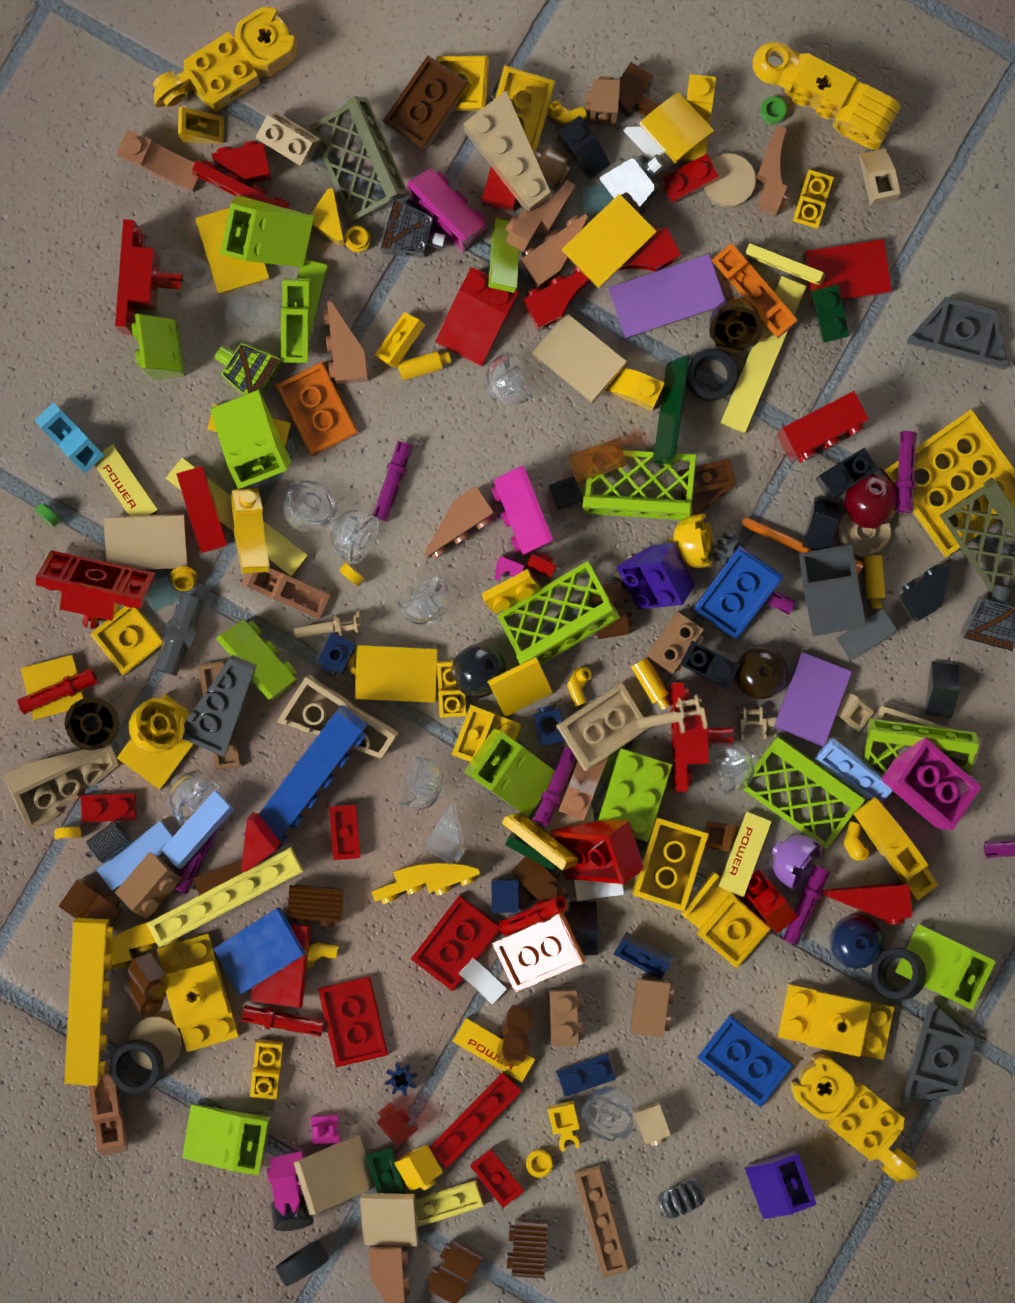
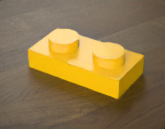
(399, 340)
(511, 591)

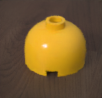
(694, 541)
(156, 726)

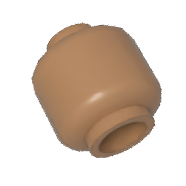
(554, 166)

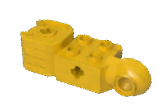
(231, 64)
(857, 108)
(854, 1114)

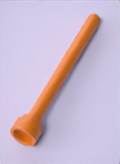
(782, 538)

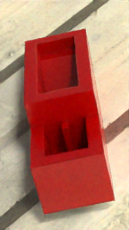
(202, 509)

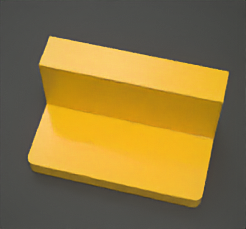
(705, 901)

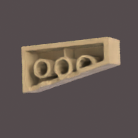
(506, 148)
(316, 704)

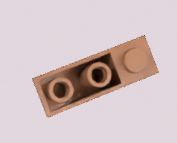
(548, 260)
(349, 358)
(463, 515)
(387, 1272)

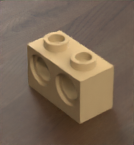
(288, 138)

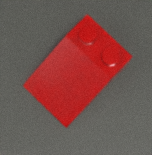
(476, 318)
(604, 851)
(884, 901)

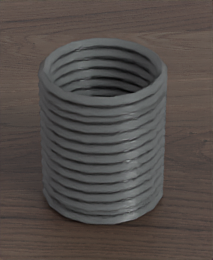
(108, 842)

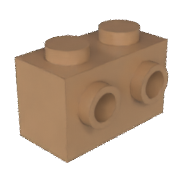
(603, 101)
(673, 643)
(148, 885)
(651, 1007)
(564, 1017)

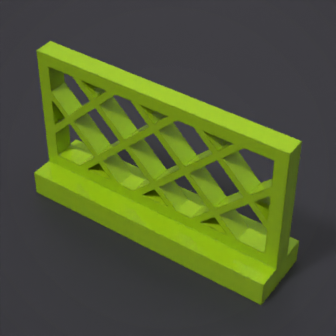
(643, 507)
(572, 632)
(909, 734)
(815, 772)

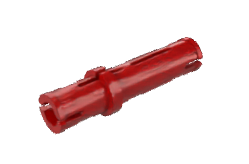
(57, 691)
(540, 912)
(285, 1021)

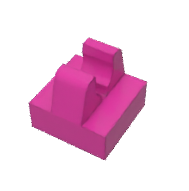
(505, 564)
(325, 1129)

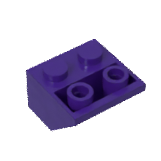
(657, 577)
(780, 1185)

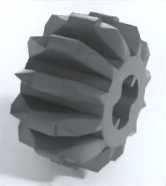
(681, 1198)

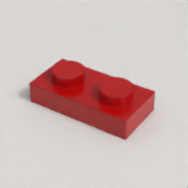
(690, 178)
(542, 564)
(108, 807)
(344, 832)
(496, 1177)

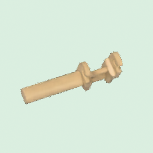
(332, 626)
(672, 717)
(765, 723)

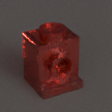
(396, 1123)

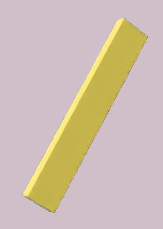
(759, 364)
(278, 548)
(225, 897)

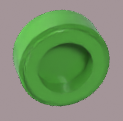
(773, 110)
(47, 515)

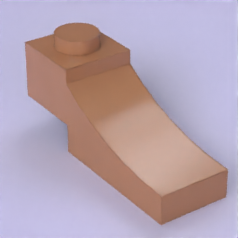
(157, 160)
(773, 193)
(538, 220)
(288, 591)
(581, 790)
(108, 1116)

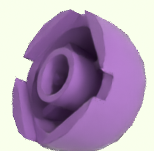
(795, 859)

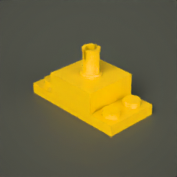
(197, 993)
(835, 1022)

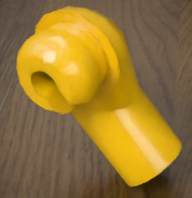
(564, 116)
(576, 684)
(853, 844)
(320, 950)

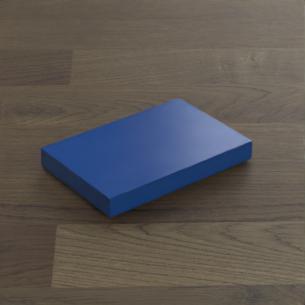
(738, 592)
(259, 951)
(745, 1061)

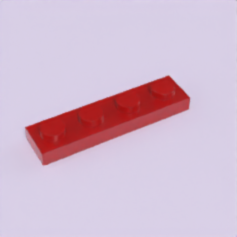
(232, 184)
(474, 1119)

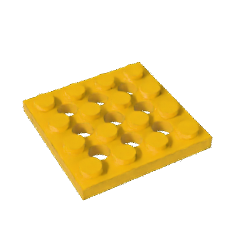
(945, 443)

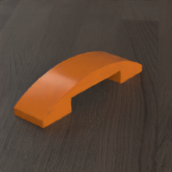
(755, 290)

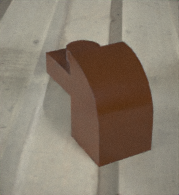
(633, 86)

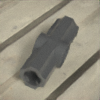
(178, 634)

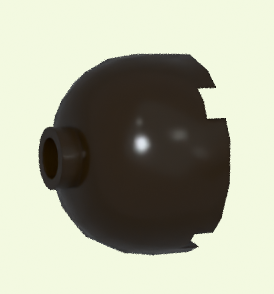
(735, 325)
(761, 672)
(92, 723)

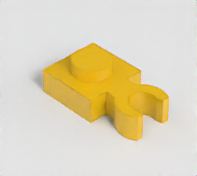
(564, 1121)

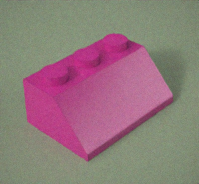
(447, 208)
(522, 512)
(931, 784)

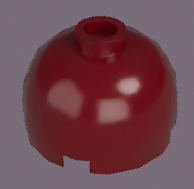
(871, 501)

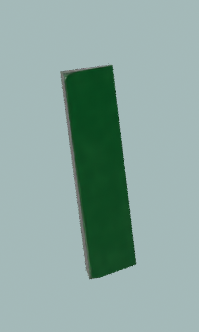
(671, 411)

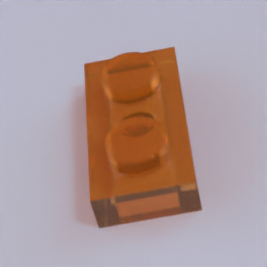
(597, 460)

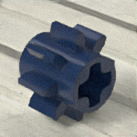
(398, 1071)

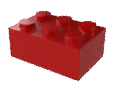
(823, 428)

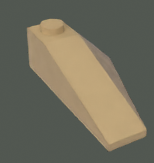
(51, 783)

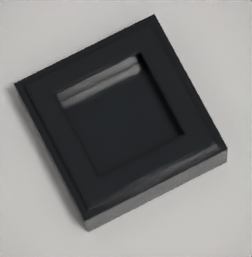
(566, 493)

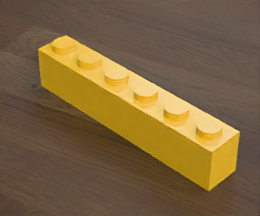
(87, 1001)

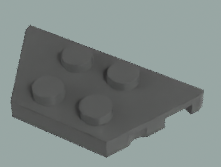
(962, 332)
(938, 1059)

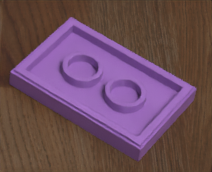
(812, 699)

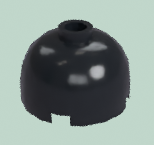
(474, 669)

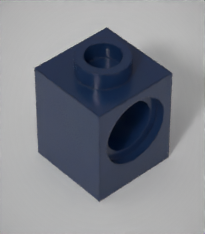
(544, 737)

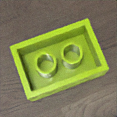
(635, 792)

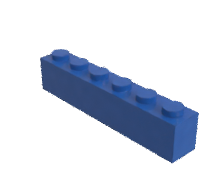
(312, 772)

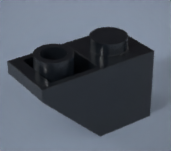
(842, 476)
(926, 595)
(709, 665)

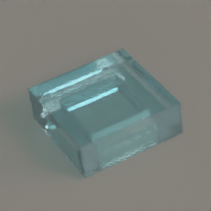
(595, 199)
(162, 594)

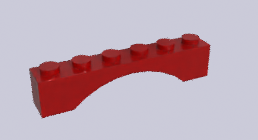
(550, 304)

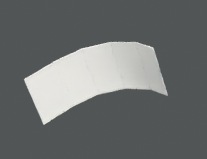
(590, 890)
(482, 980)

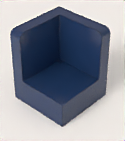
(504, 895)

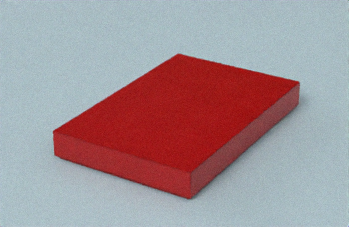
(856, 268)
(455, 941)
(287, 985)
(353, 1021)

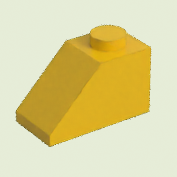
(636, 388)

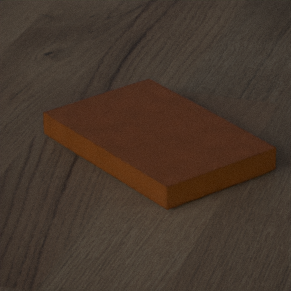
(426, 103)

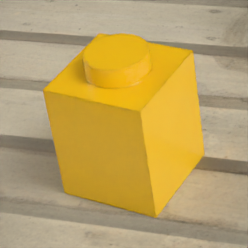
(419, 1168)

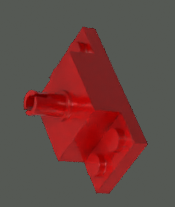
(139, 277)
(93, 585)
(694, 743)

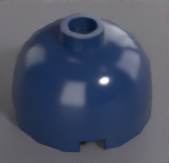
(856, 941)

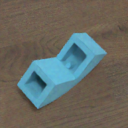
(69, 437)

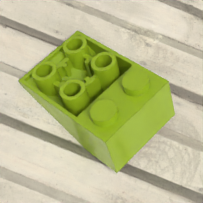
(266, 233)
(158, 347)
(249, 439)
(510, 772)
(949, 966)
(226, 1139)

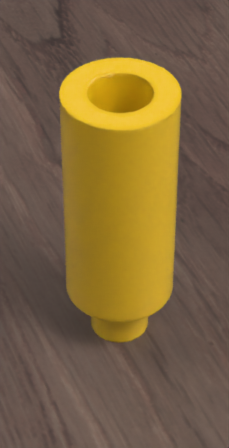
(422, 365)
(874, 580)
(651, 683)

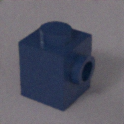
(336, 654)

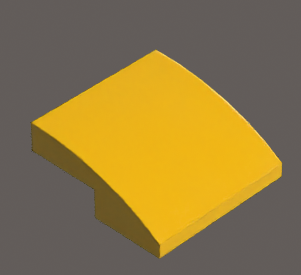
(676, 127)
(520, 687)
(477, 728)

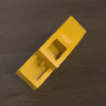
(896, 847)
(436, 875)
(123, 944)

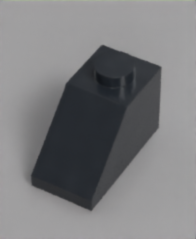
(583, 147)

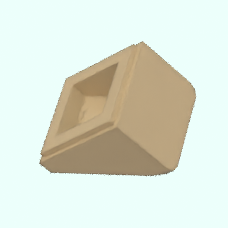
(854, 712)

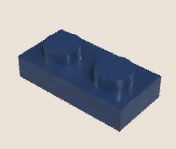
(643, 955)
(585, 1074)

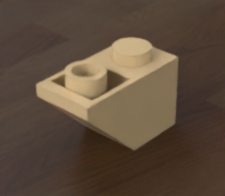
(879, 177)

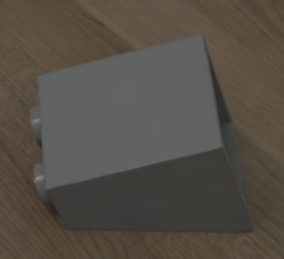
(832, 590)

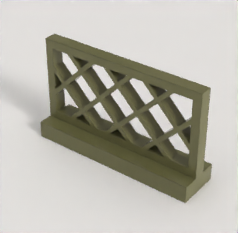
(373, 144)
(1004, 511)

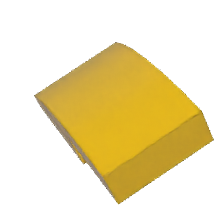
(813, 198)
(451, 700)
(266, 1069)

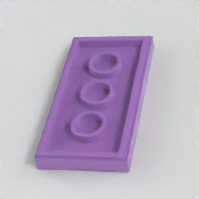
(666, 296)

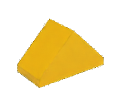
(200, 126)
(327, 218)

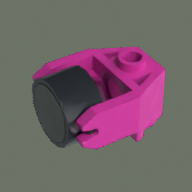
(289, 1205)

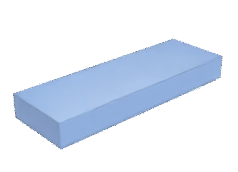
(853, 770)
(197, 829)
(123, 863)

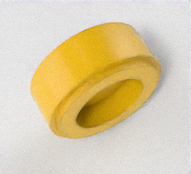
(352, 574)
(67, 833)
(539, 1163)

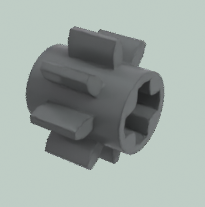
(724, 547)

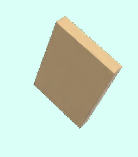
(579, 358)
(146, 541)
(602, 726)
(334, 1174)

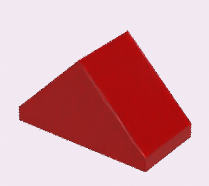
(258, 842)

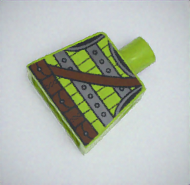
(248, 368)

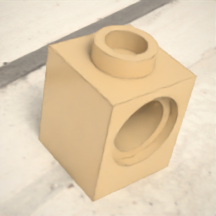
(652, 1124)

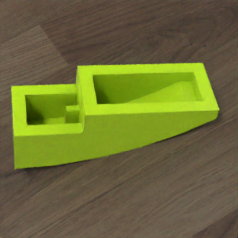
(295, 319)

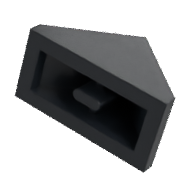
(821, 524)
(942, 689)
(585, 925)

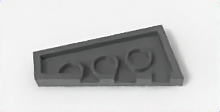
(219, 710)

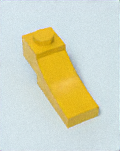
(700, 96)
(249, 530)

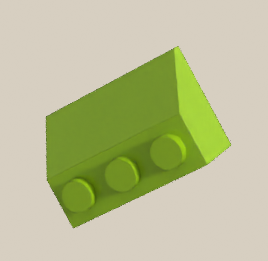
(271, 674)

